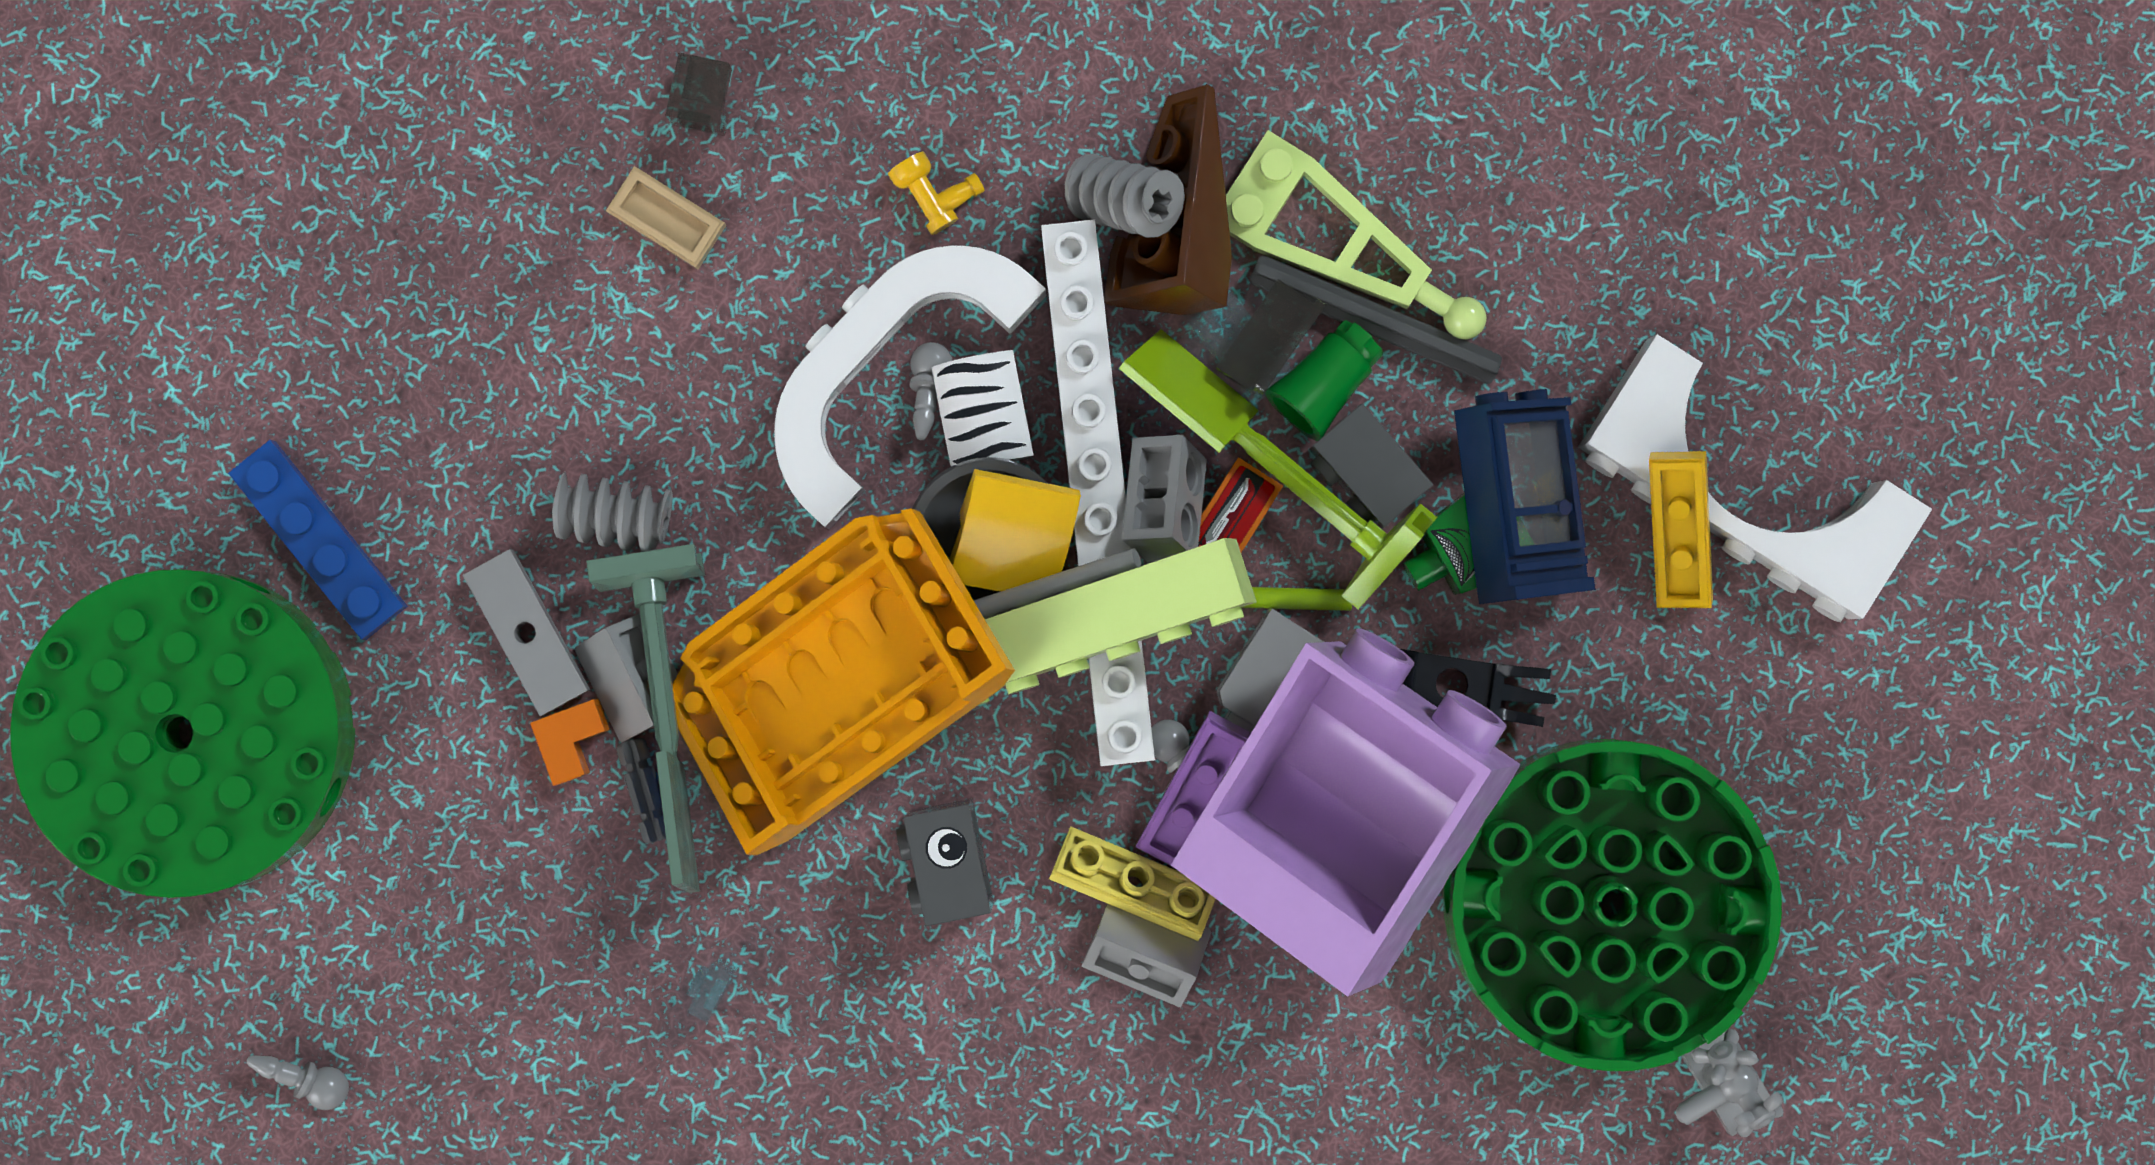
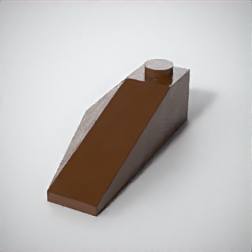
(1190, 263)

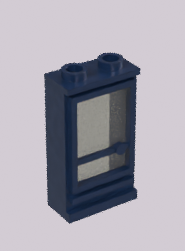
(1522, 496)

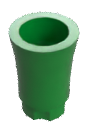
(1325, 379)

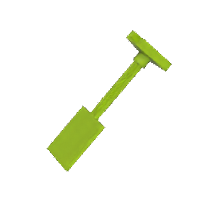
(1223, 415)

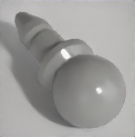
(921, 361)
(1170, 742)
(323, 1087)

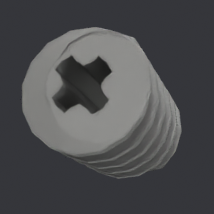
(1124, 195)
(610, 515)

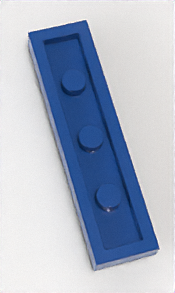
(317, 539)

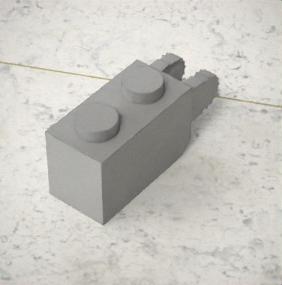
(1261, 668)

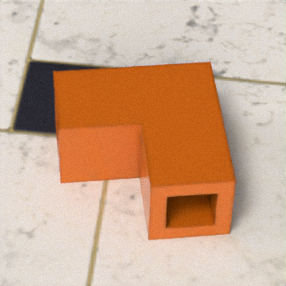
(560, 737)

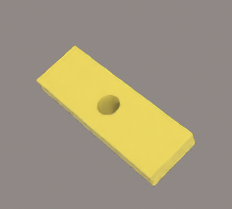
(1103, 873)

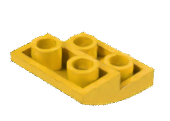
(1012, 530)

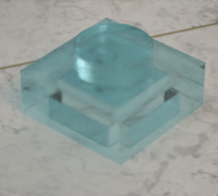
(709, 988)

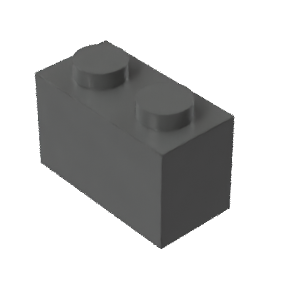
(1368, 468)

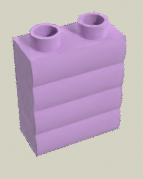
(1348, 809)

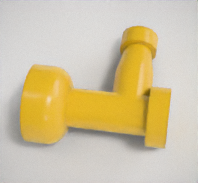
(937, 207)

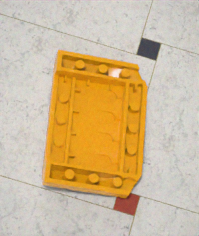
(833, 676)

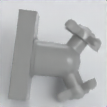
(1729, 1087)

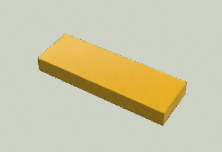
(1681, 529)

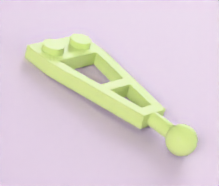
(1264, 190)

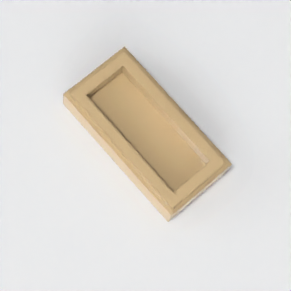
(666, 217)

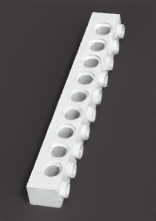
(1094, 467)

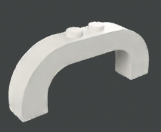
(870, 322)

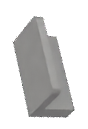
(619, 676)
(1145, 955)

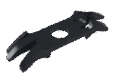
(1484, 684)

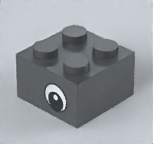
(946, 861)

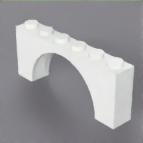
(1836, 563)

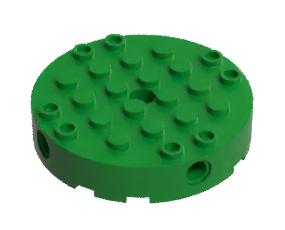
(105, 749)
(1691, 921)

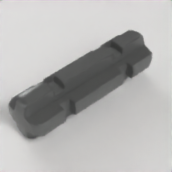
(643, 788)

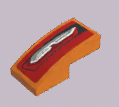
(1238, 505)

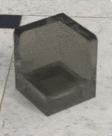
(699, 94)

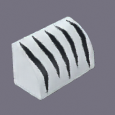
(982, 408)

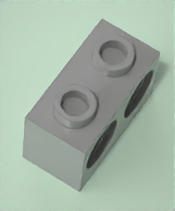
(1163, 496)

